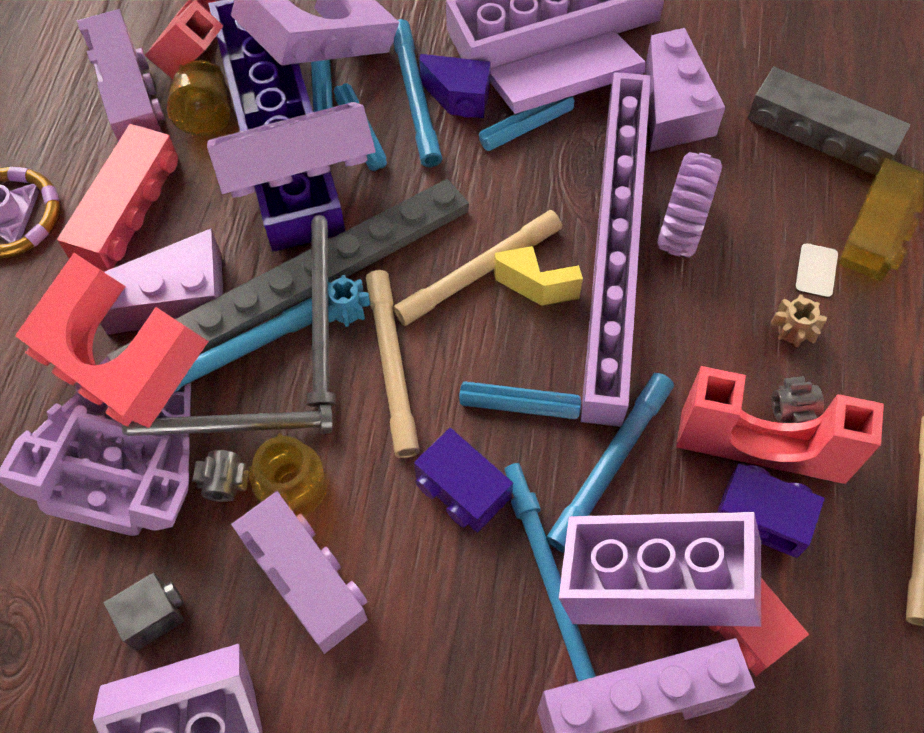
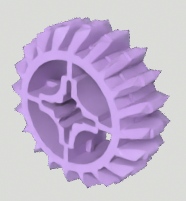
(689, 204)

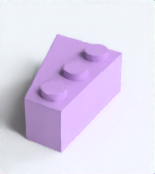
(120, 73)
(169, 279)
(302, 571)

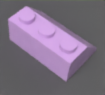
(185, 697)

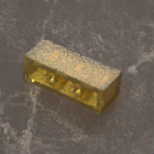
(885, 221)

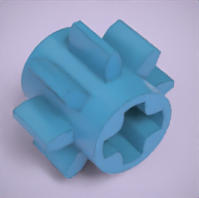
(346, 300)

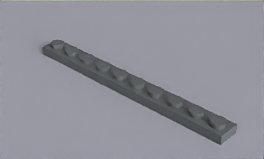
(347, 253)

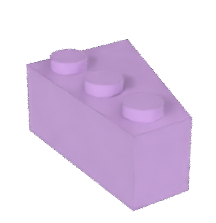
(681, 93)

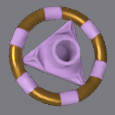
(17, 207)

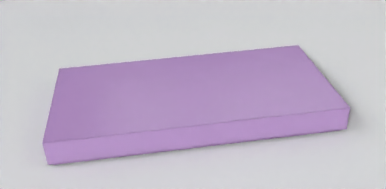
(564, 71)

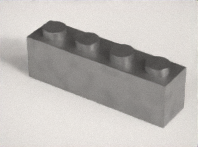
(827, 121)

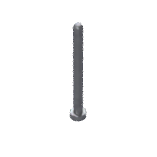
(320, 319)
(239, 422)

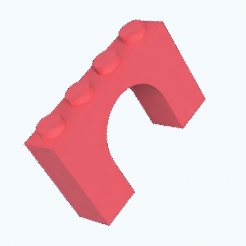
(185, 37)
(134, 382)
(822, 448)

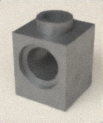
(145, 611)

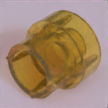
(199, 99)
(285, 456)

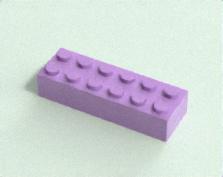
(522, 28)

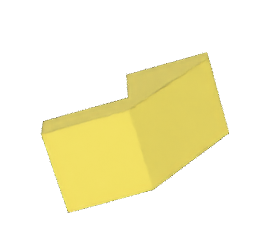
(521, 273)

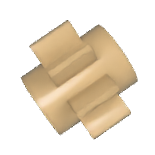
(799, 320)

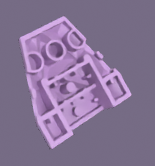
(96, 475)

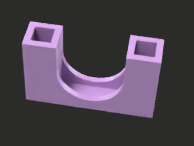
(299, 37)
(685, 683)

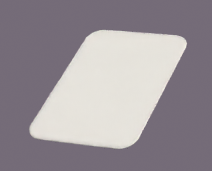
(816, 270)

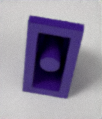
(457, 83)

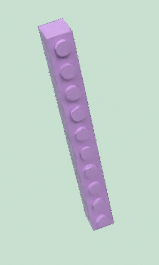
(616, 254)

